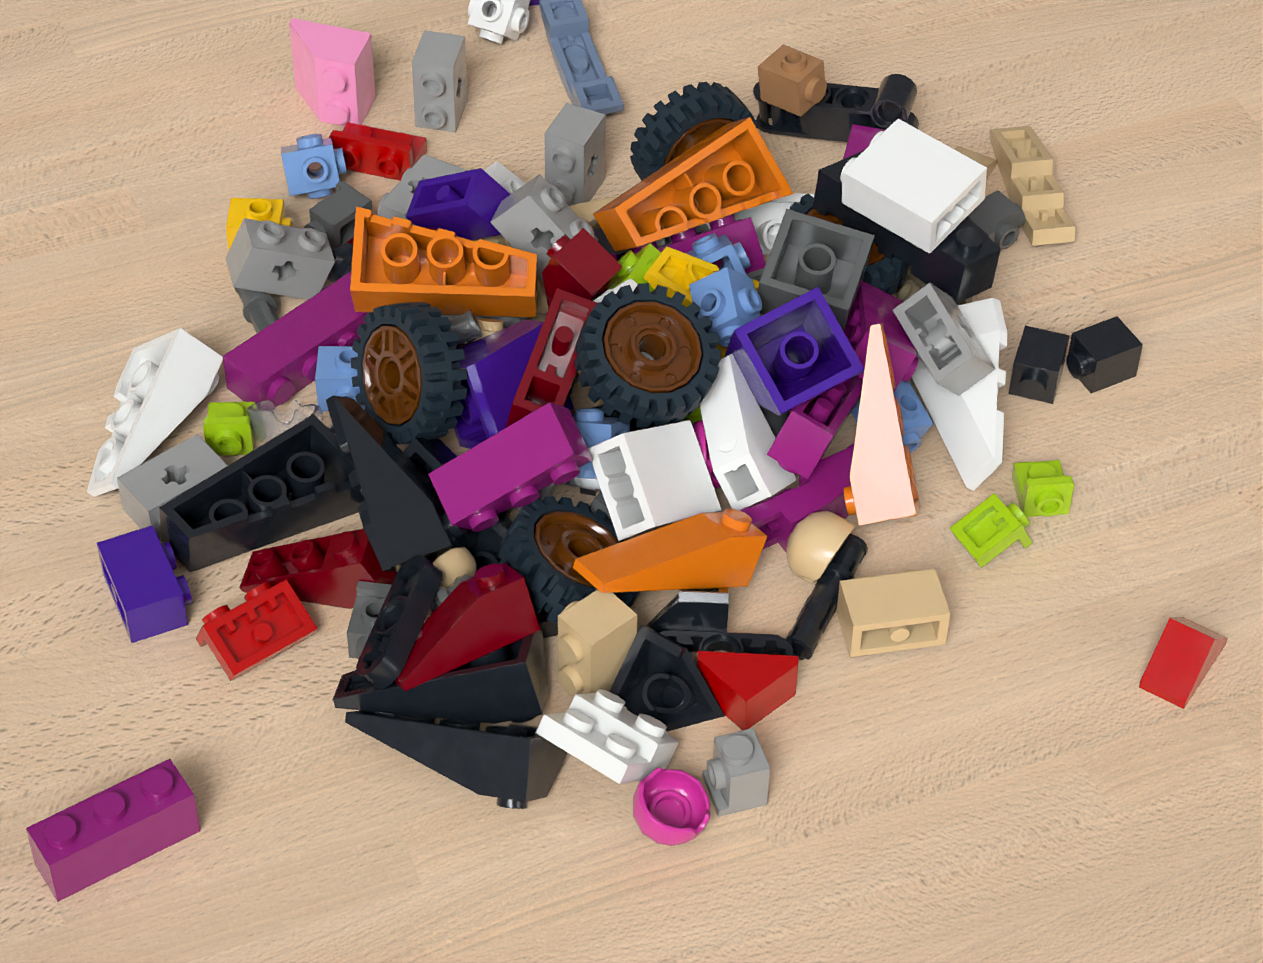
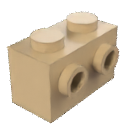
(893, 612)
(593, 642)

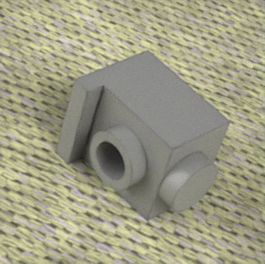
(737, 773)

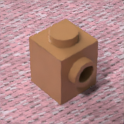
(792, 80)

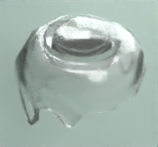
(270, 422)

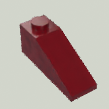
(579, 267)
(553, 356)
(470, 623)

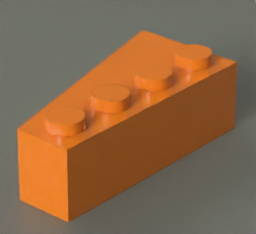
(705, 183)
(416, 264)

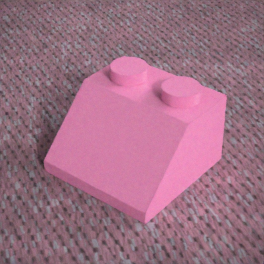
(333, 70)

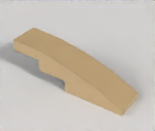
(1031, 184)

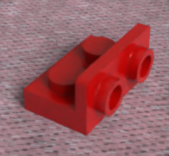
(378, 150)
(256, 629)

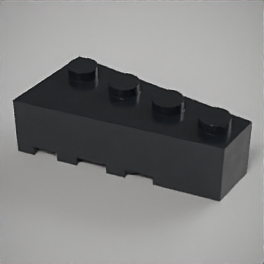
(958, 266)
(262, 498)

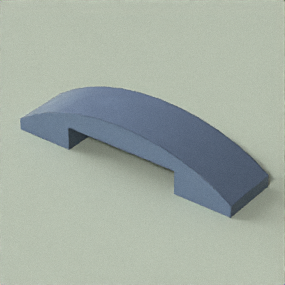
(577, 57)

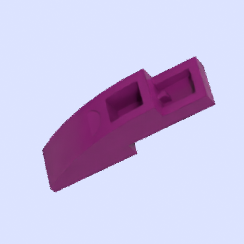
(816, 494)

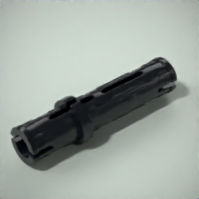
(824, 597)

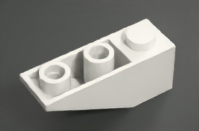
(740, 440)

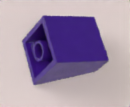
(794, 353)
(494, 374)

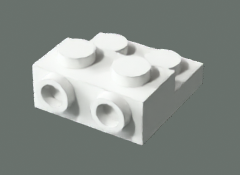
(610, 737)

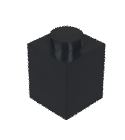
(1103, 354)
(1038, 364)

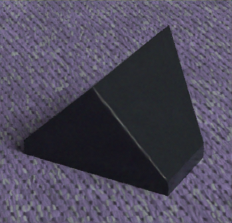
(694, 611)
(664, 683)

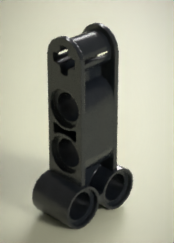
(842, 108)

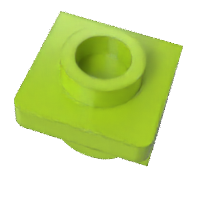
(229, 428)
(1042, 488)
(991, 529)

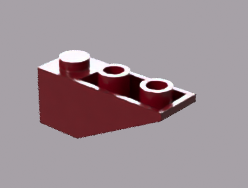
(319, 568)

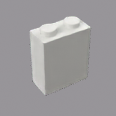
(913, 185)
(653, 478)

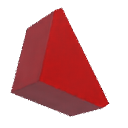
(1181, 660)
(749, 684)

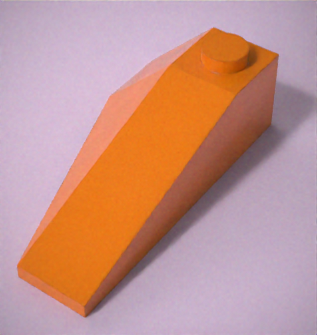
(688, 554)

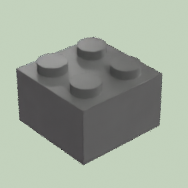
(815, 255)

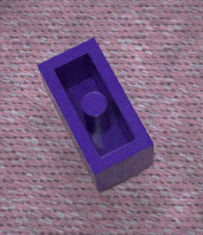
(458, 203)
(144, 584)

